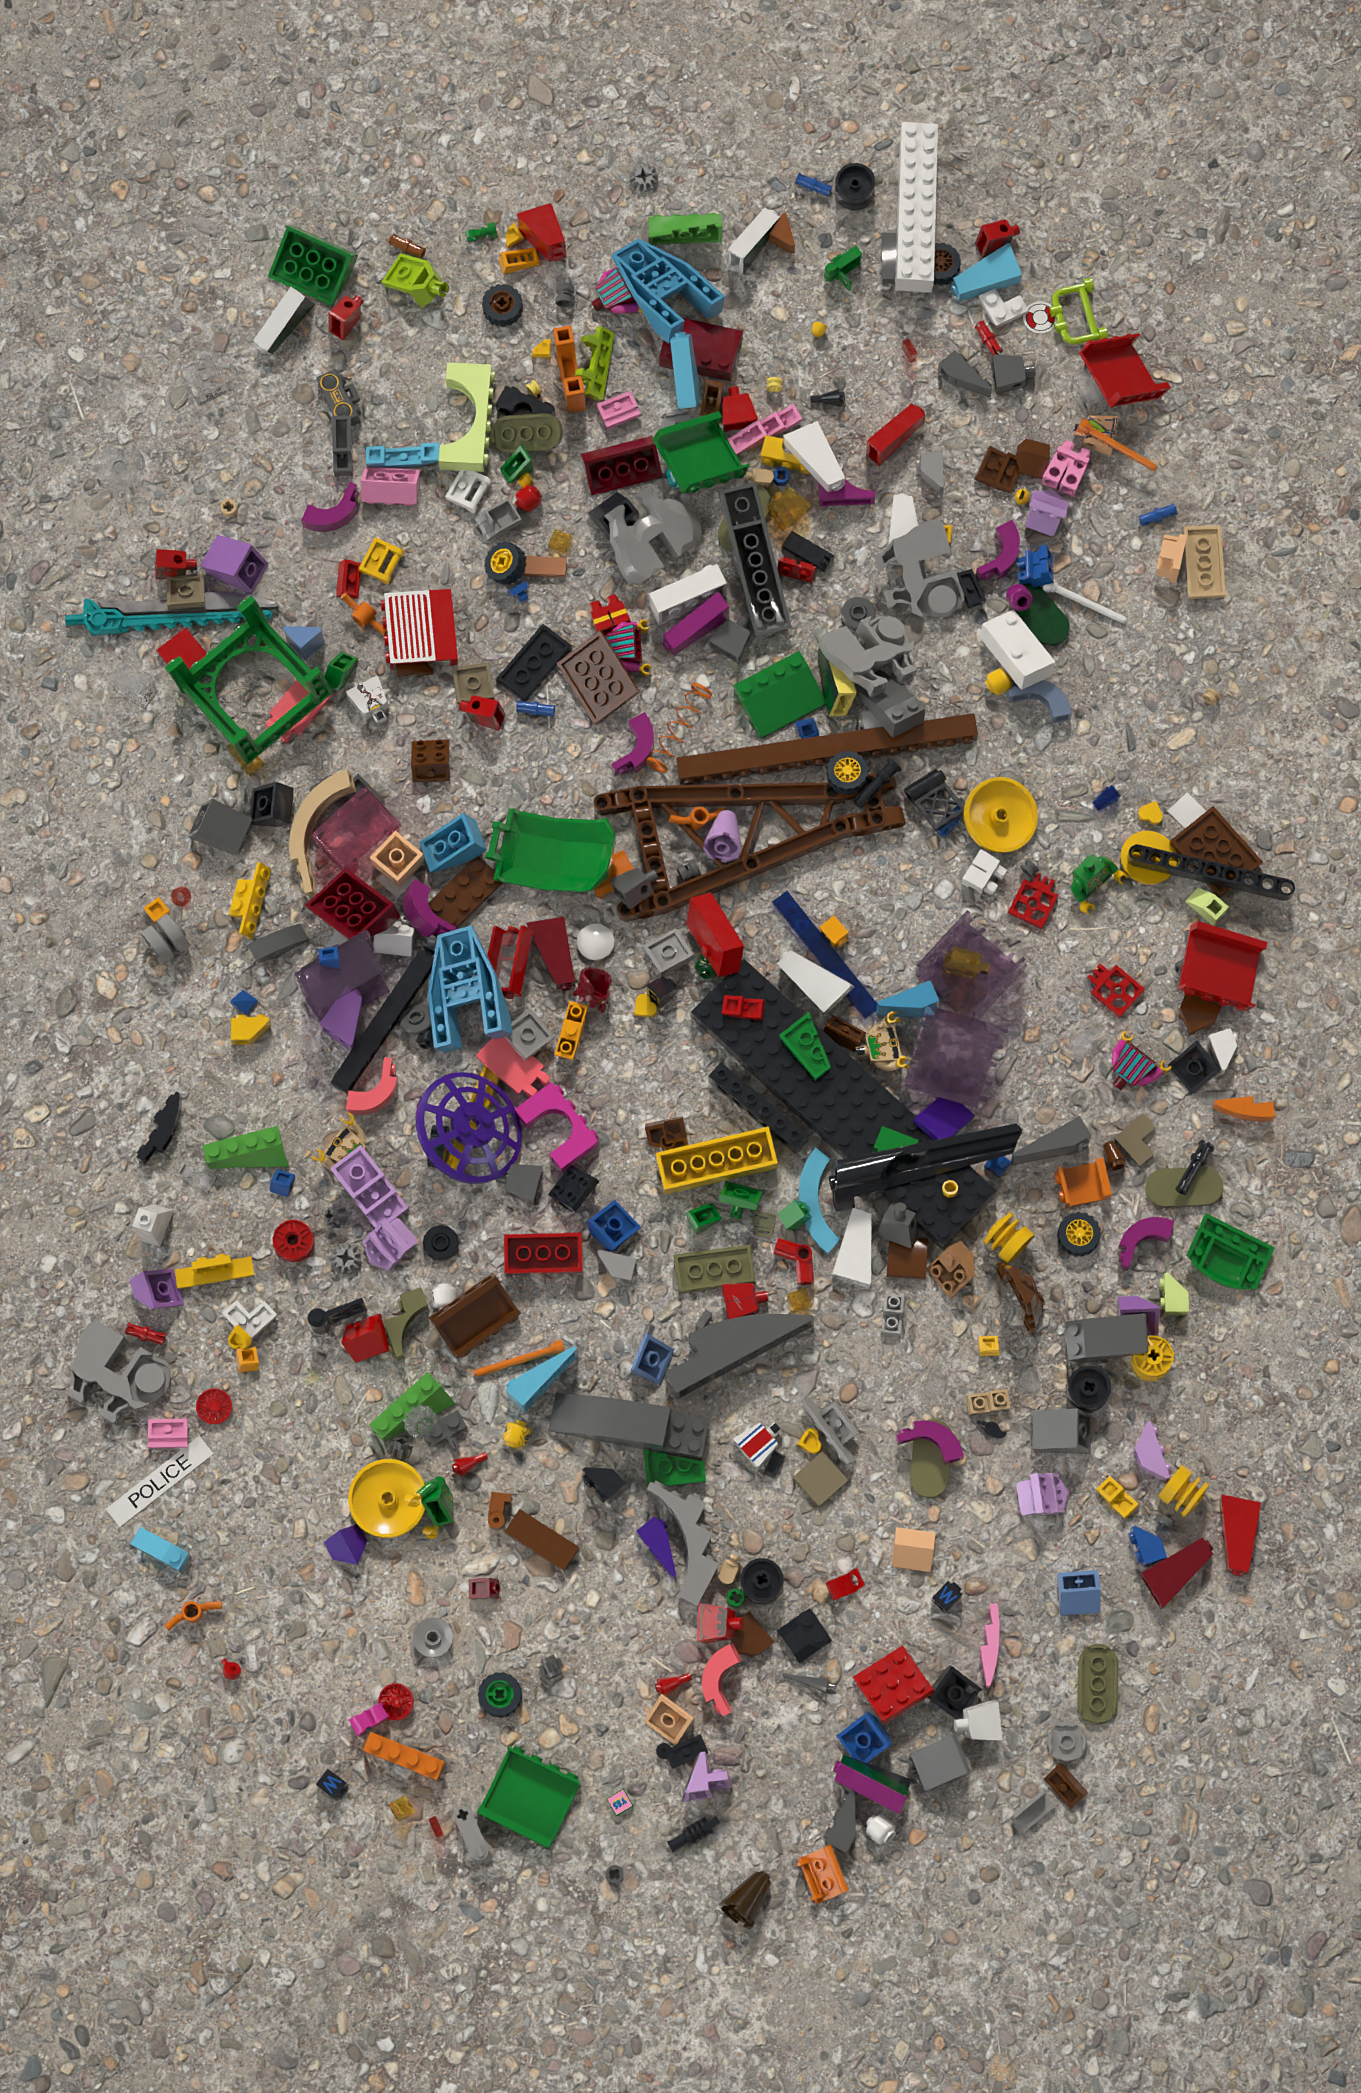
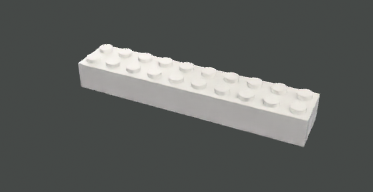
(916, 207)

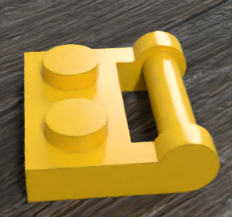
(375, 558)

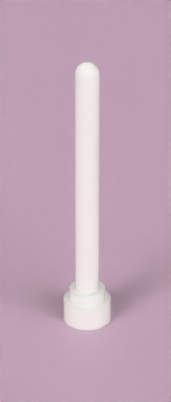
(1054, 587)

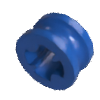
(787, 476)

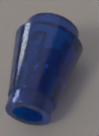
(1106, 798)

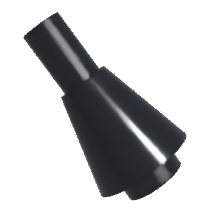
(833, 397)
(425, 1039)

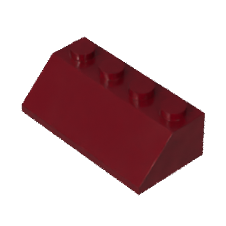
(621, 465)

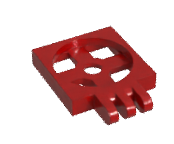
(1040, 888)
(1103, 978)

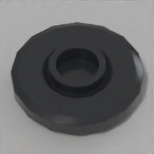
(440, 1243)

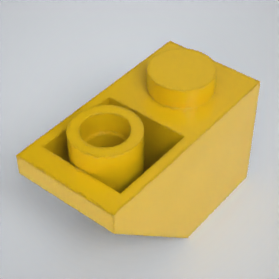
(248, 1029)

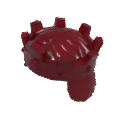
(594, 987)

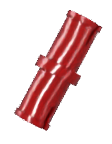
(988, 338)
(145, 1333)

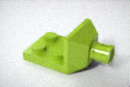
(416, 278)

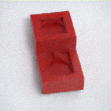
(743, 1008)

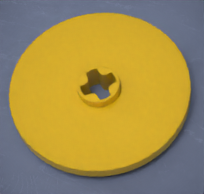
(1149, 839)

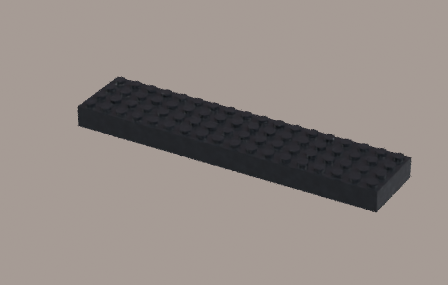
(840, 1106)

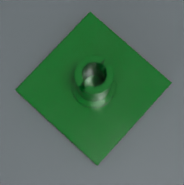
(740, 1197)

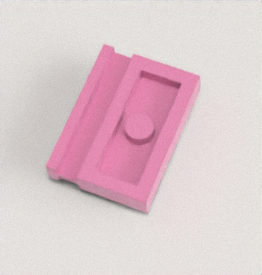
(618, 410)
(167, 1433)

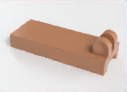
(545, 566)

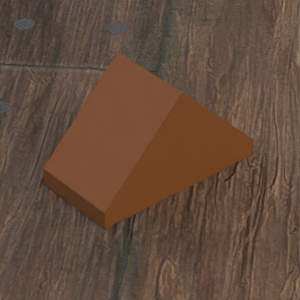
(782, 235)
(712, 397)

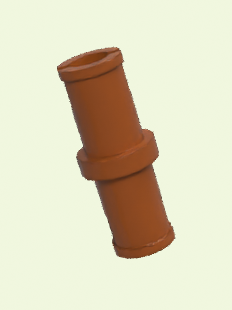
(407, 246)

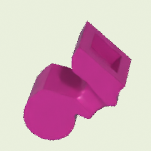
(369, 1718)

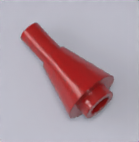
(464, 1465)
(668, 1685)

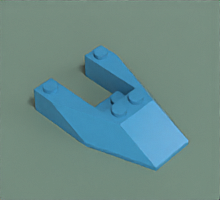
(657, 275)
(460, 977)

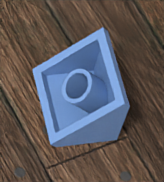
(304, 639)
(652, 1359)

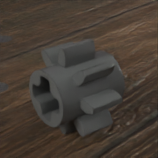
(336, 1216)
(400, 1449)
(551, 1667)

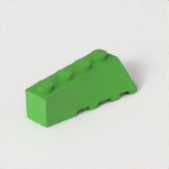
(685, 229)
(250, 1150)
(423, 1392)

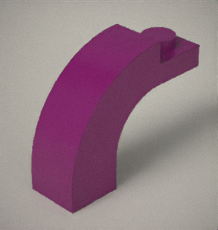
(333, 518)
(1010, 543)
(644, 734)
(419, 913)
(1148, 1228)
(936, 1433)

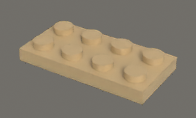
(1204, 562)

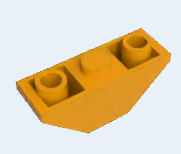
(571, 1030)

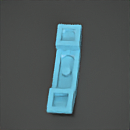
(402, 457)

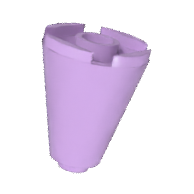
(723, 838)

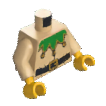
(883, 1046)
(344, 1143)

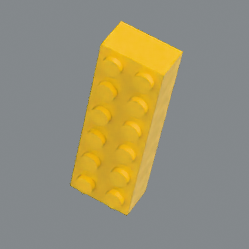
(716, 1160)

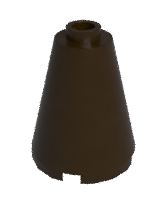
(747, 1899)

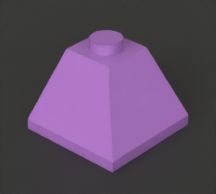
(157, 1289)
(1135, 1305)

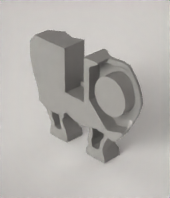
(669, 519)
(931, 595)
(886, 645)
(137, 1387)

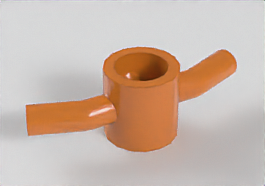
(363, 614)
(700, 812)
(183, 1615)

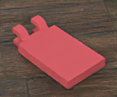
(287, 702)
(511, 1068)

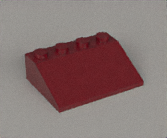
(713, 347)
(353, 906)

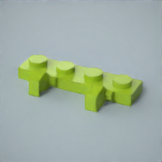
(596, 375)

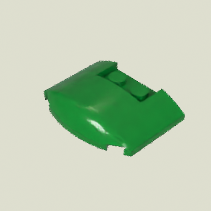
(1228, 1254)

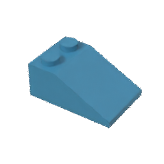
(453, 844)
(909, 1002)

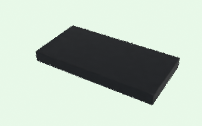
(533, 663)

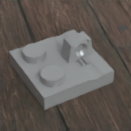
(668, 952)
(529, 1035)

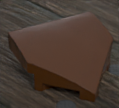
(1198, 1013)
(751, 1639)

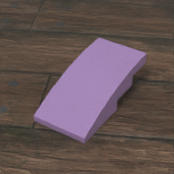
(369, 1187)

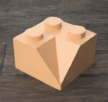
(397, 859)

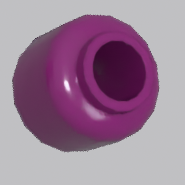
(1019, 597)

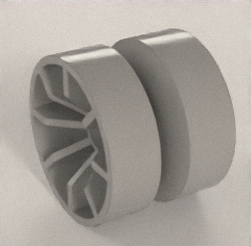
(170, 935)

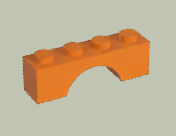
(404, 1756)

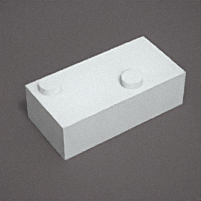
(687, 594)
(1017, 649)

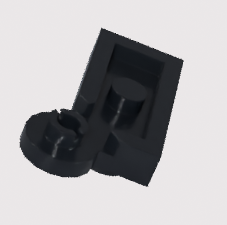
(682, 1752)

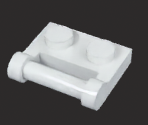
(463, 486)

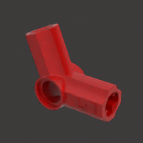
(804, 1267)

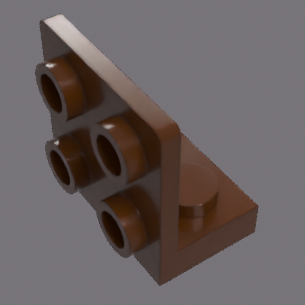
(430, 760)

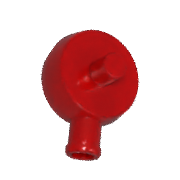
(231, 1669)

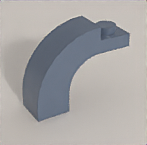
(1046, 693)

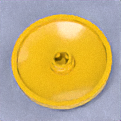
(1000, 815)
(379, 1495)

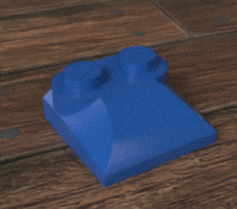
(612, 1226)
(865, 1738)

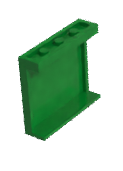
(699, 453)
(529, 1796)

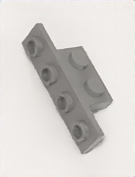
(834, 1425)

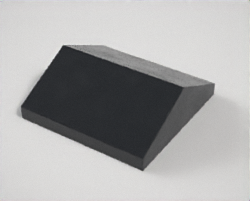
(1194, 1067)

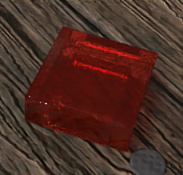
(909, 350)
(436, 1827)

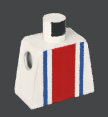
(758, 1443)

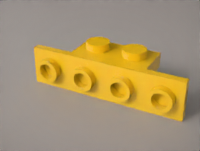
(249, 899)
(214, 1270)

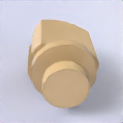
(761, 476)
(729, 1569)

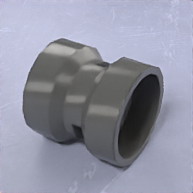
(565, 294)
(688, 871)

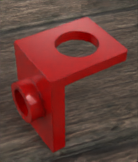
(845, 1585)

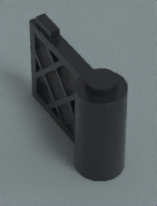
(929, 787)
(321, 1320)

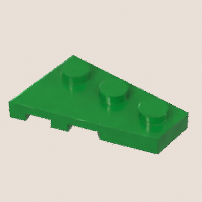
(805, 1045)
(672, 1470)

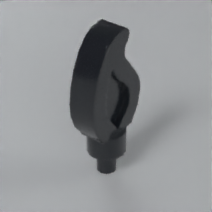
(992, 1429)

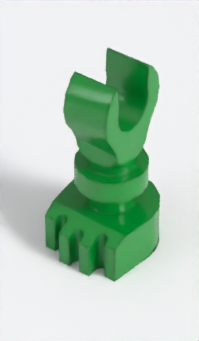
(474, 234)

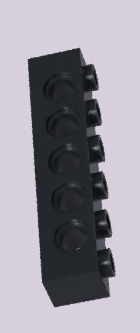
(758, 1108)

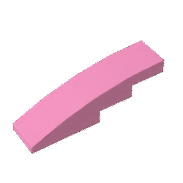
(771, 426)
(990, 1651)

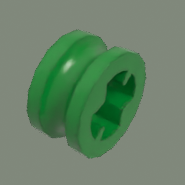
(732, 1603)

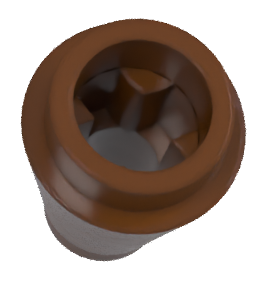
(1113, 1156)

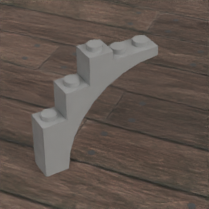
(686, 1513)

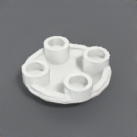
(595, 942)

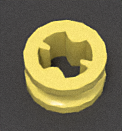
(774, 384)
(533, 389)

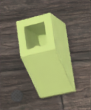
(1207, 905)
(1175, 1297)

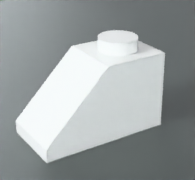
(1223, 1047)

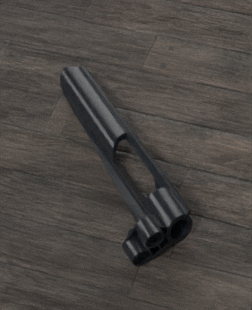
(868, 1174)

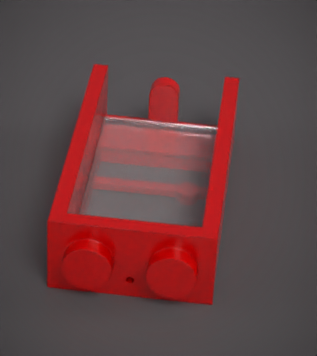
(509, 957)

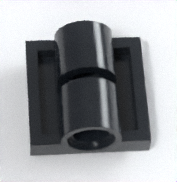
(573, 1188)

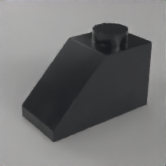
(661, 991)

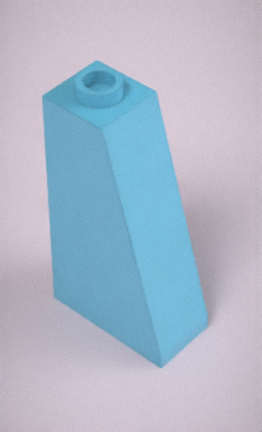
(992, 272)
(685, 371)

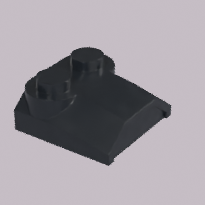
(804, 1635)
(953, 1692)

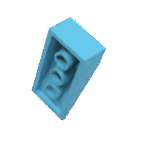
(535, 1382)

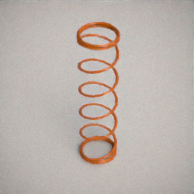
(657, 762)

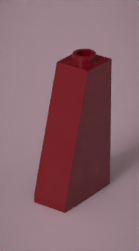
(553, 947)
(1174, 1572)

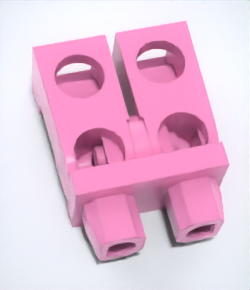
(1070, 462)

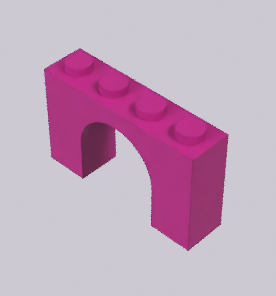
(550, 1101)

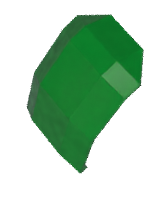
(552, 852)

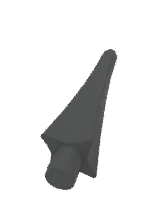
(820, 1684)

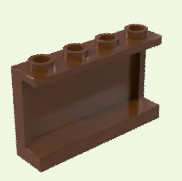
(475, 1316)

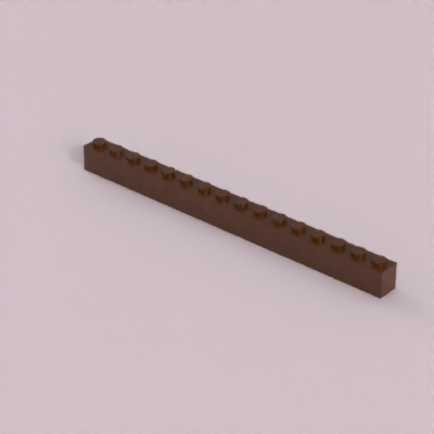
(821, 749)

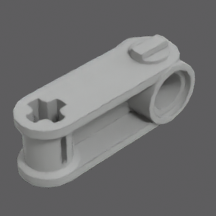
(472, 1836)

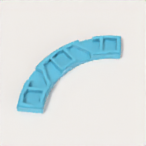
(808, 1193)

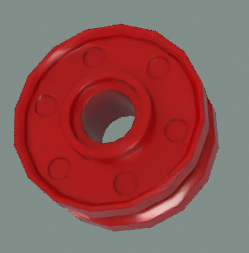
(291, 1229)

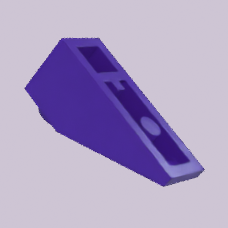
(657, 1541)

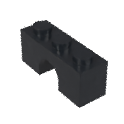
(513, 400)

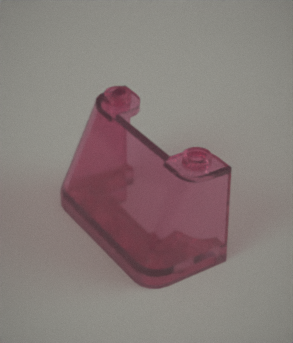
(355, 830)

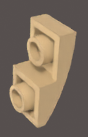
(988, 1402)

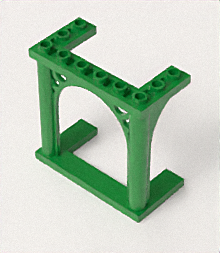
(255, 624)

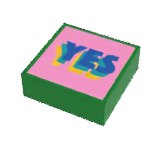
(619, 1802)

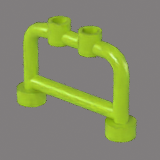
(1061, 326)

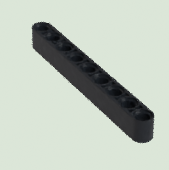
(1202, 876)
(384, 1021)

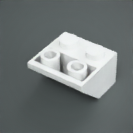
(397, 939)

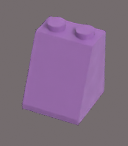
(234, 563)
(343, 1019)

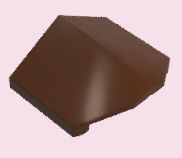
(1032, 458)

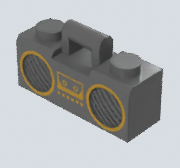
(335, 395)

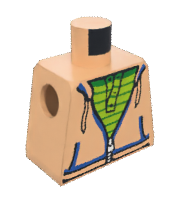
(1104, 424)

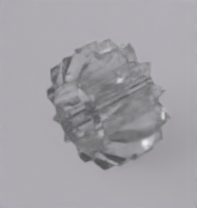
(420, 1421)

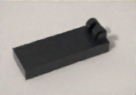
(807, 551)

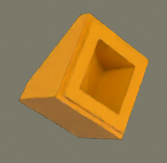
(247, 1359)

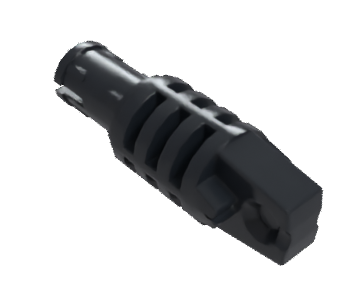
(693, 1833)

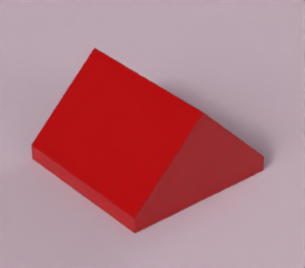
(365, 1338)

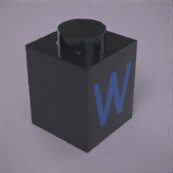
(947, 1596)
(332, 1785)

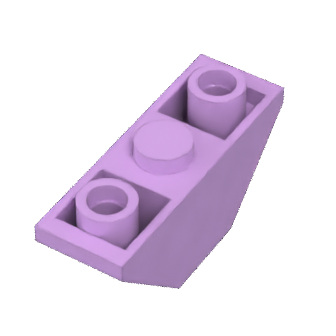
(1150, 1453)

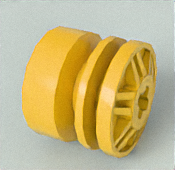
(1009, 1238)
(1151, 1370)
(1183, 1491)

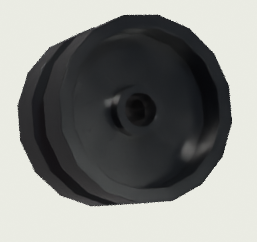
(855, 186)
(1089, 1377)
(761, 1569)

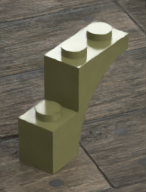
(412, 1304)

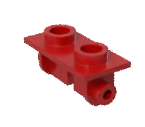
(789, 568)

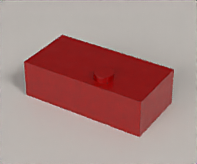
(715, 934)
(543, 1253)

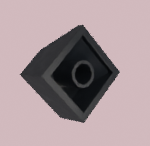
(271, 805)

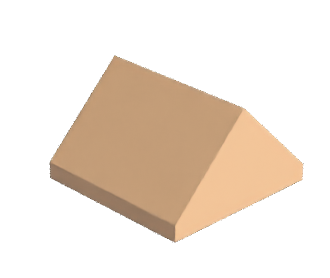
(913, 1549)
(669, 1719)

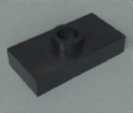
(972, 591)

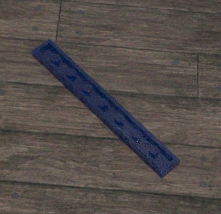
(824, 952)

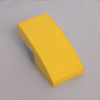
(1117, 1497)

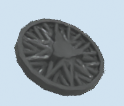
(855, 610)
(415, 1019)

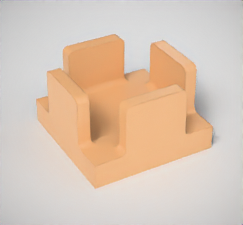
(1171, 557)

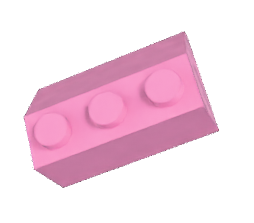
(390, 485)

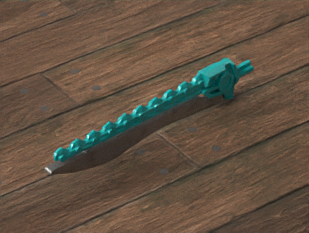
(104, 619)

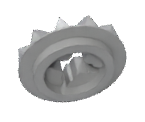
(650, 182)
(350, 1265)

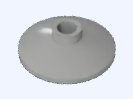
(425, 1630)

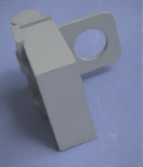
(498, 520)

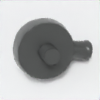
(1166, 1522)

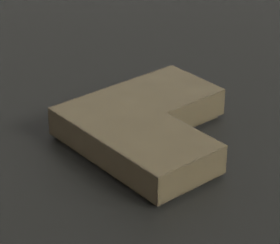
(1131, 1140)

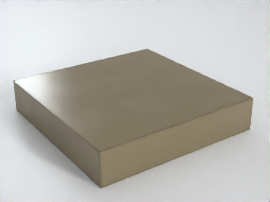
(186, 591)
(473, 680)
(820, 1479)

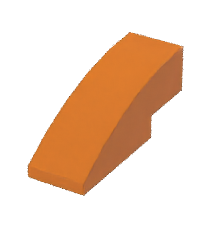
(1245, 1109)

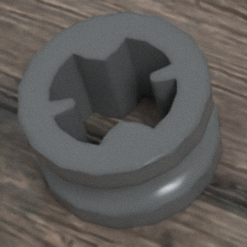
(1029, 868)
(614, 1867)

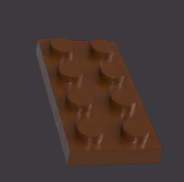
(465, 893)

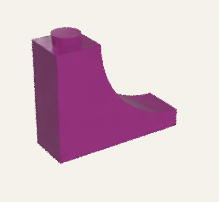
(845, 496)

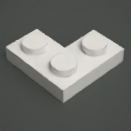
(1000, 312)
(253, 1322)

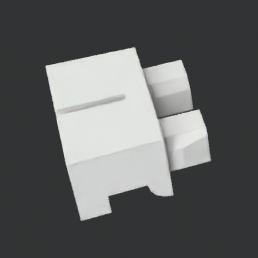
(982, 871)

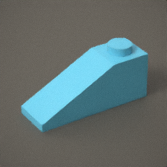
(161, 1549)

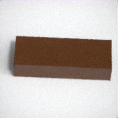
(542, 1540)

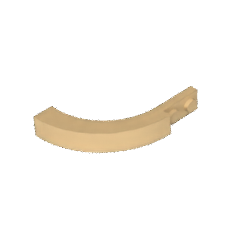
(306, 818)

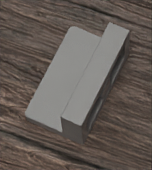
(1033, 1811)

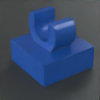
(519, 591)
(998, 1165)

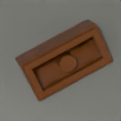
(844, 1033)
(1065, 1785)

